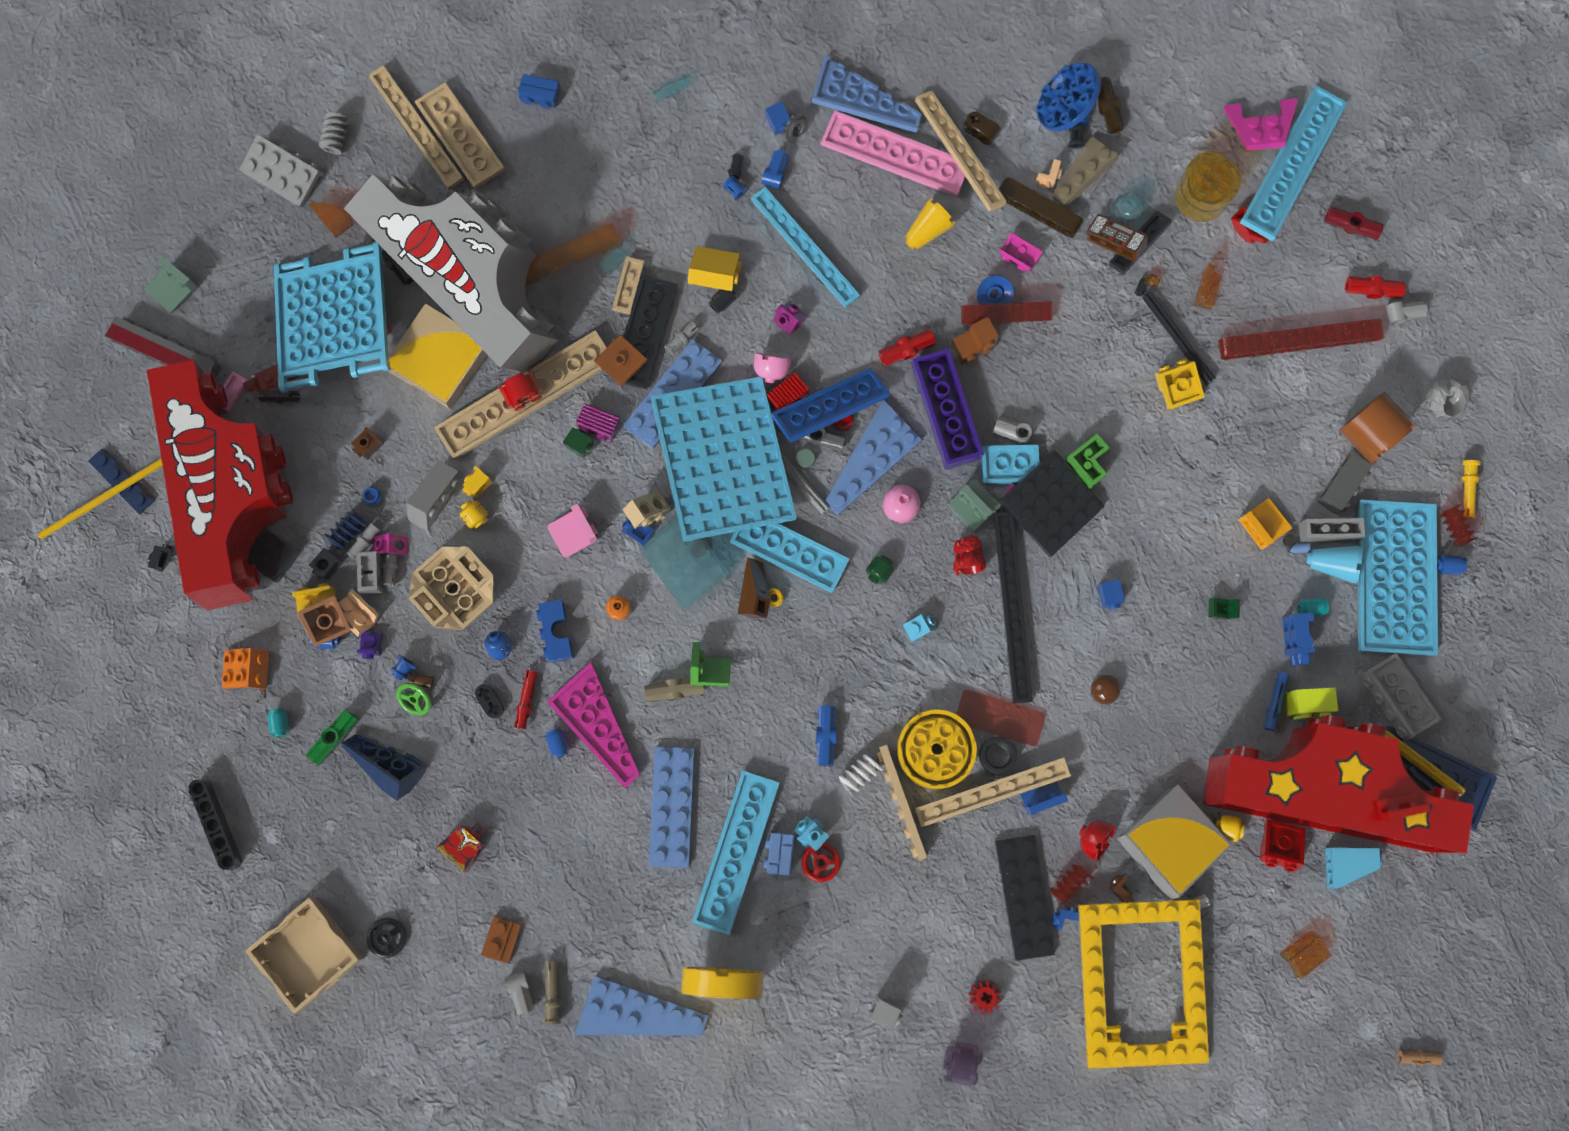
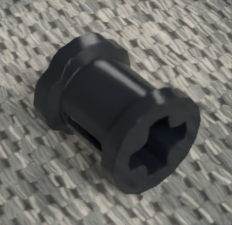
(1076, 143)

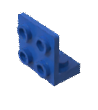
(1042, 798)

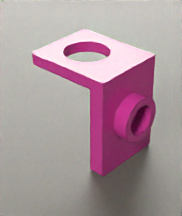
(386, 544)

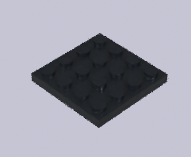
(1052, 503)

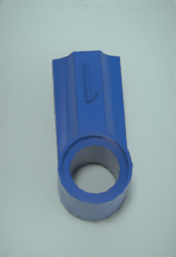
(774, 173)

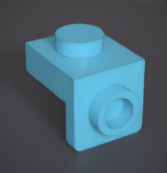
(920, 626)

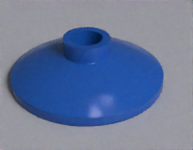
(1004, 290)

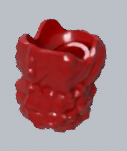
(968, 556)

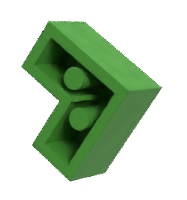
(1084, 461)

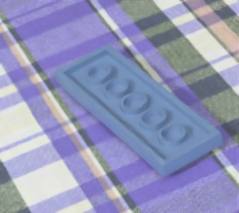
(688, 371)
(671, 807)

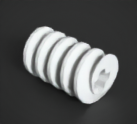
(859, 773)

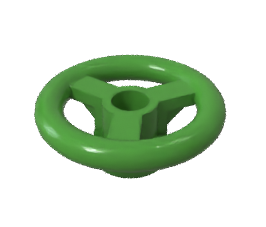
(415, 697)

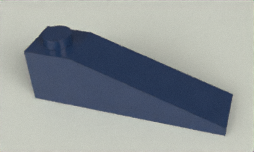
(390, 770)

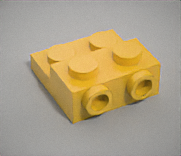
(1179, 383)

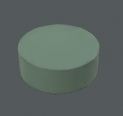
(805, 458)

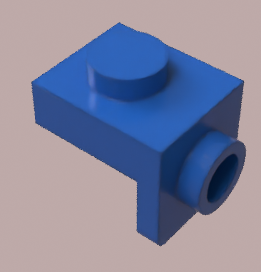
(1058, 918)

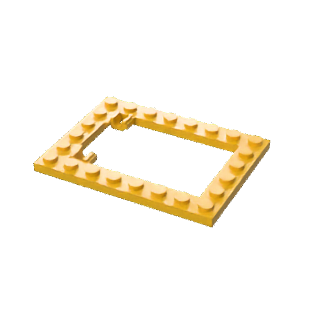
(1181, 1049)

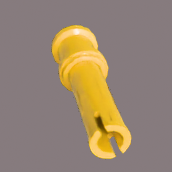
(1470, 479)

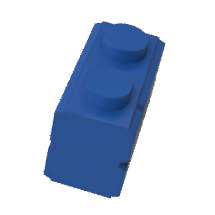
(539, 91)

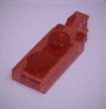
(265, 380)

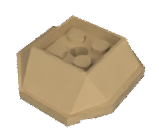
(432, 586)

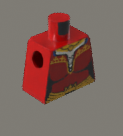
(463, 846)

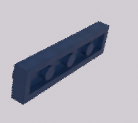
(115, 474)

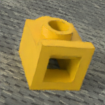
(476, 483)

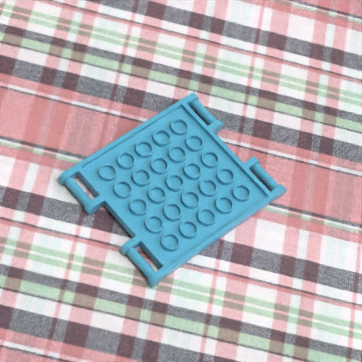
(330, 316)

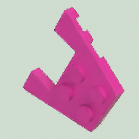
(1263, 131)

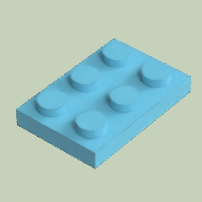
(1008, 463)

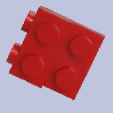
(1283, 845)

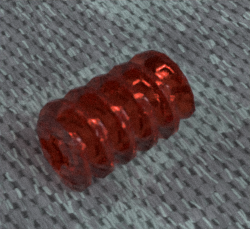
(1457, 525)
(1070, 884)

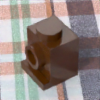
(370, 448)

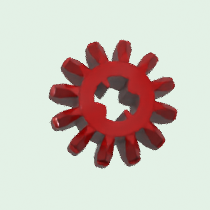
(988, 990)

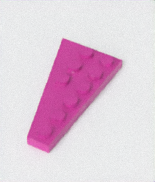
(589, 715)

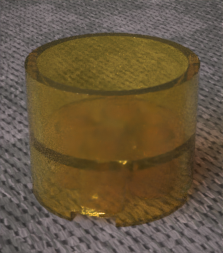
(1207, 186)

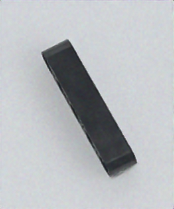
(206, 819)

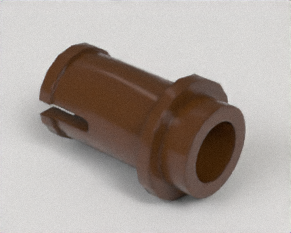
(421, 680)

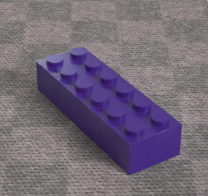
(947, 409)

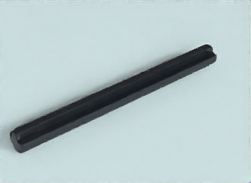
(1178, 337)

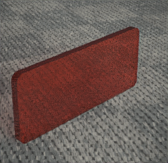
(1001, 717)

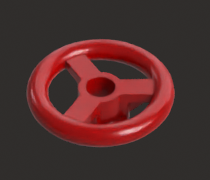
(834, 861)

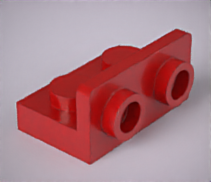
(1401, 807)

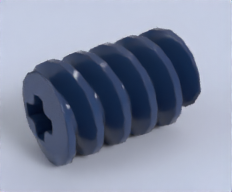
(346, 529)

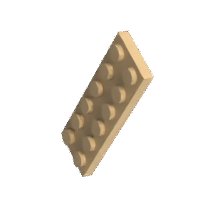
(460, 135)

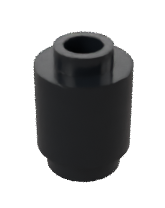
(722, 300)

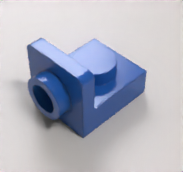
(639, 534)

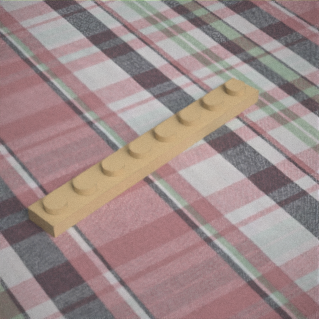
(416, 127)
(960, 151)
(992, 792)

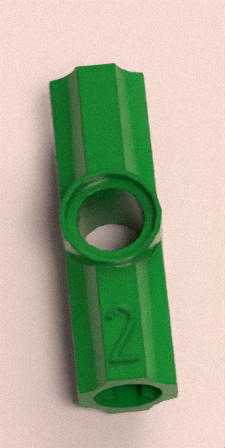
(323, 746)

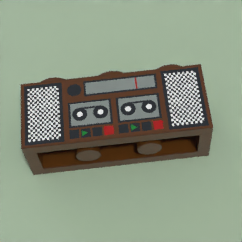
(1117, 237)

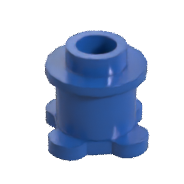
(403, 668)

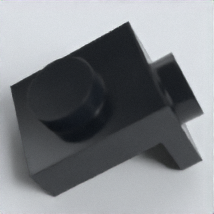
(159, 555)

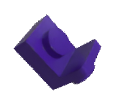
(370, 644)

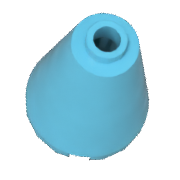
(1337, 562)

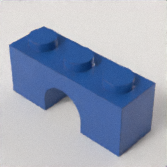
(550, 615)

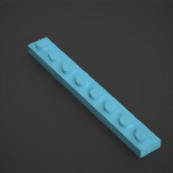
(805, 247)

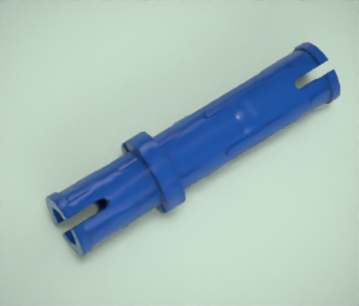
(1274, 710)

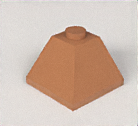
(323, 621)

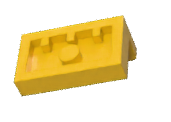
(307, 597)

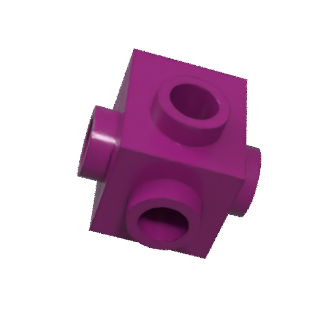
(789, 317)

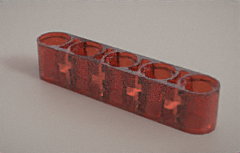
(1007, 312)

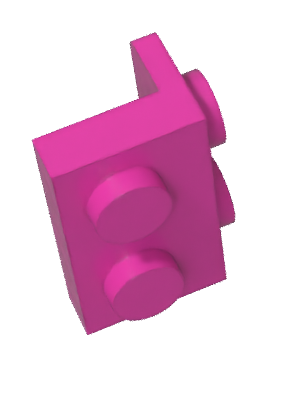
(1020, 252)

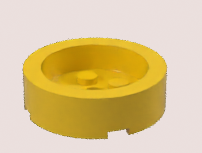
(916, 753)
(722, 982)

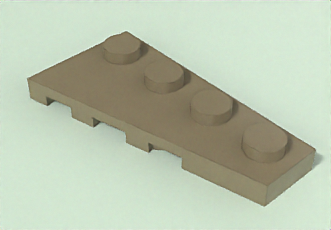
(1087, 167)

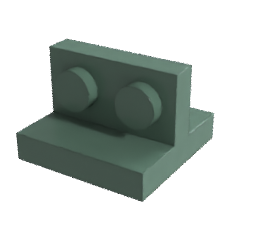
(974, 505)

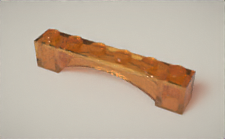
(586, 245)

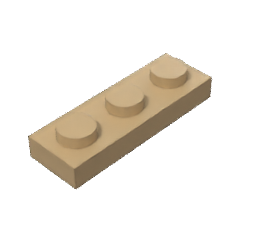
(628, 285)

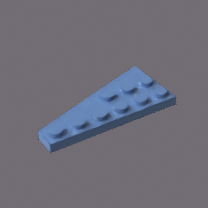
(858, 96)
(879, 449)
(627, 1011)

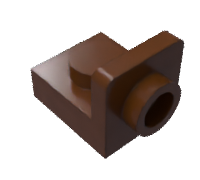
(1120, 892)

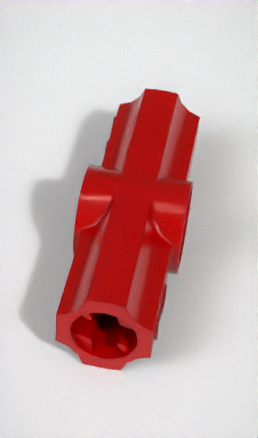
(1375, 287)
(907, 347)

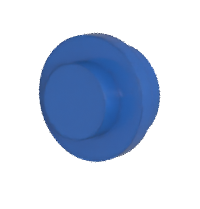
(371, 496)

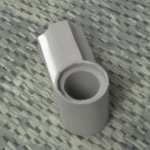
(1400, 312)
(1010, 430)
(518, 986)

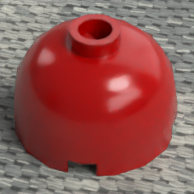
(1095, 838)

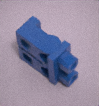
(1298, 638)

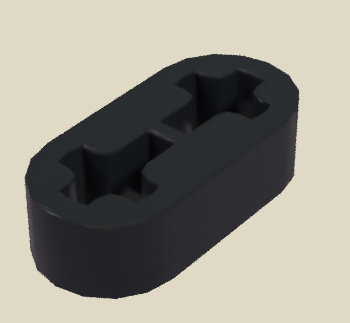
(486, 704)

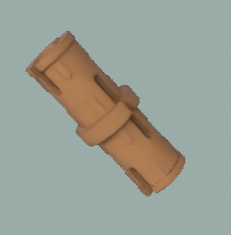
(1420, 1057)

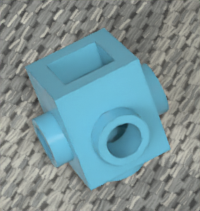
(811, 833)

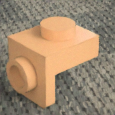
(1048, 180)

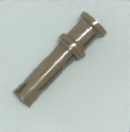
(551, 1004)

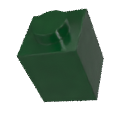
(578, 443)

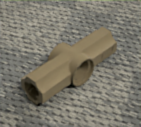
(672, 690)

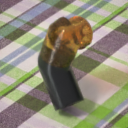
(1146, 281)

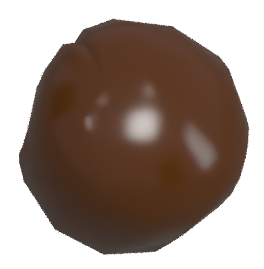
(1105, 689)

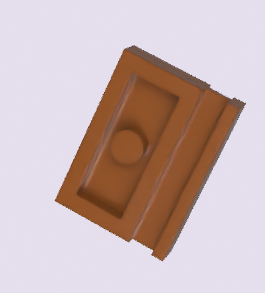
(501, 939)

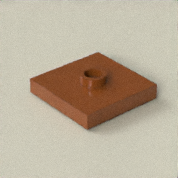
(620, 361)

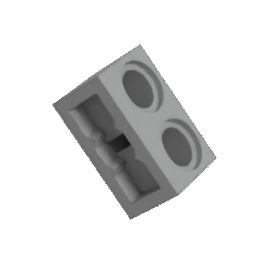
(369, 572)
(885, 1012)

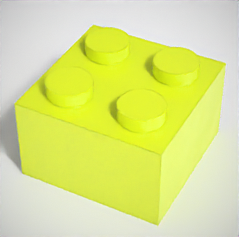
(1309, 702)

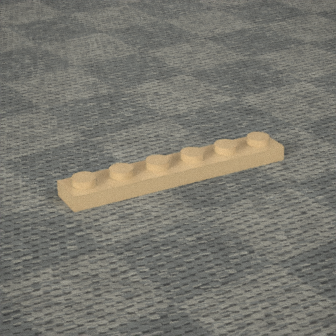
(903, 811)

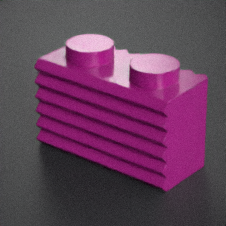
(597, 422)

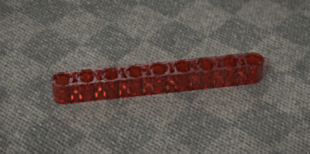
(1301, 339)

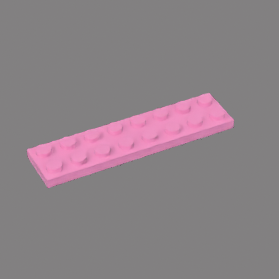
(893, 153)

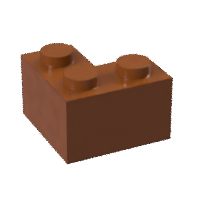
(978, 340)

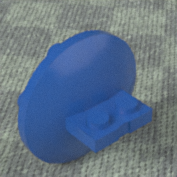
(1069, 97)

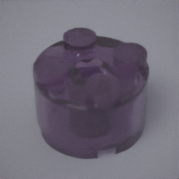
(962, 1063)

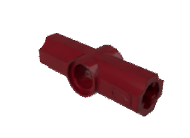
(1343, 220)

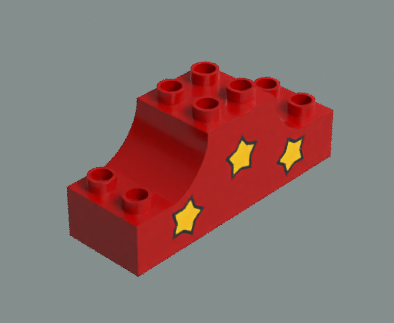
(1332, 784)

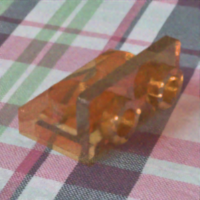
(1207, 287)
(1306, 954)

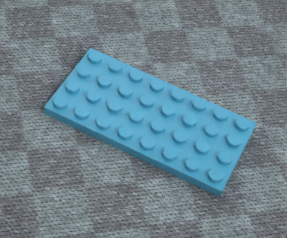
(1398, 578)

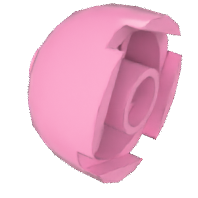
(771, 367)
(901, 503)

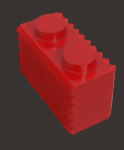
(788, 392)

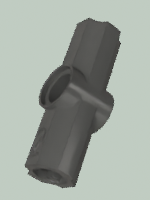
(829, 439)

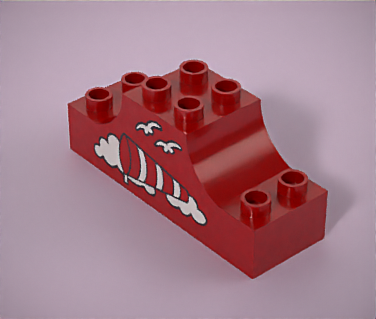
(217, 483)

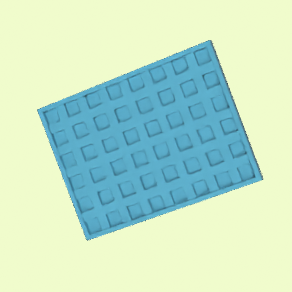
(723, 458)

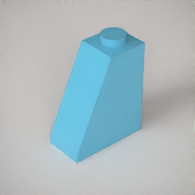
(1350, 864)

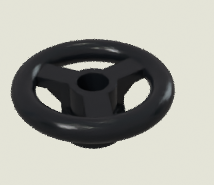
(379, 938)

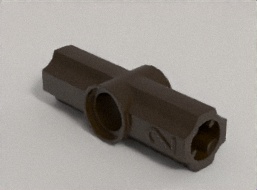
(1110, 107)

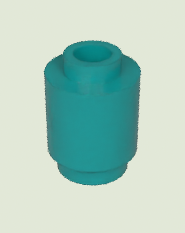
(1314, 605)
(278, 722)

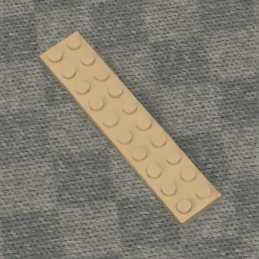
(491, 413)

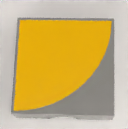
(1174, 842)

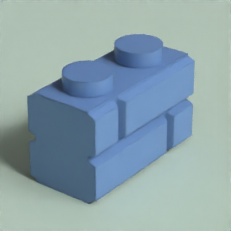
(780, 854)

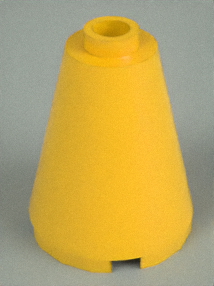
(928, 225)

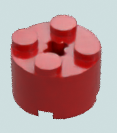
(520, 390)

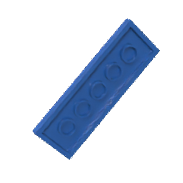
(830, 405)

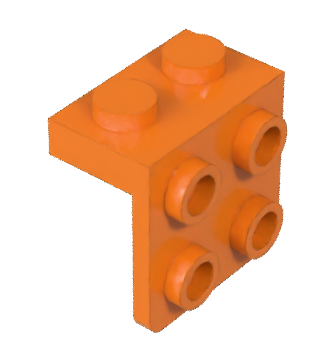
(245, 668)

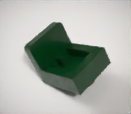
(1224, 608)

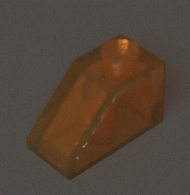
(332, 217)

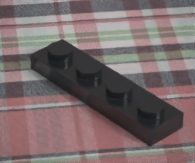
(1153, 228)

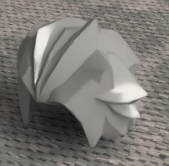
(1447, 398)

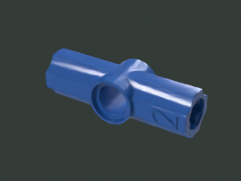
(826, 735)

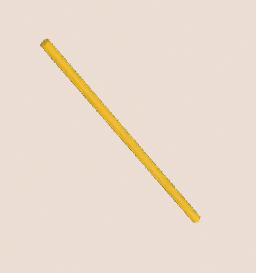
(100, 499)

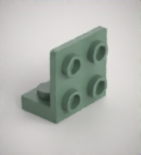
(170, 286)

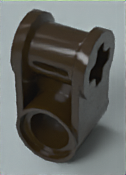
(982, 129)

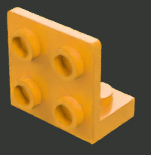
(1265, 524)

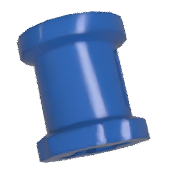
(734, 187)

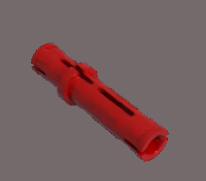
(526, 699)

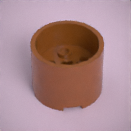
(1377, 427)

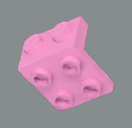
(573, 531)

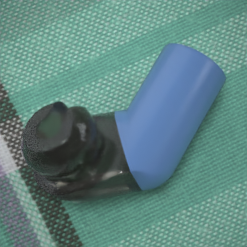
(1290, 543)

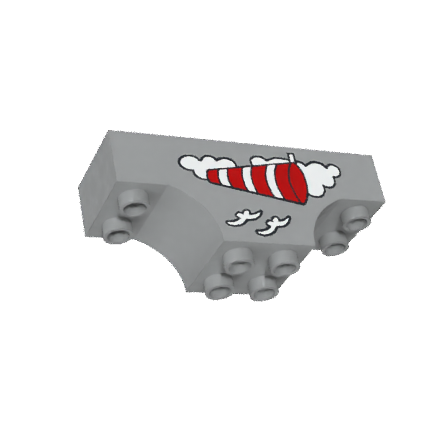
(463, 261)

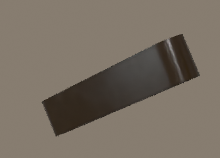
(1040, 208)

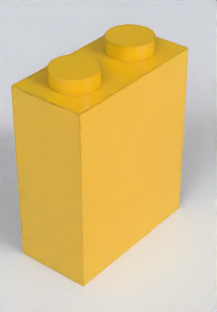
(714, 268)

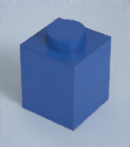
(777, 117)
(1111, 594)

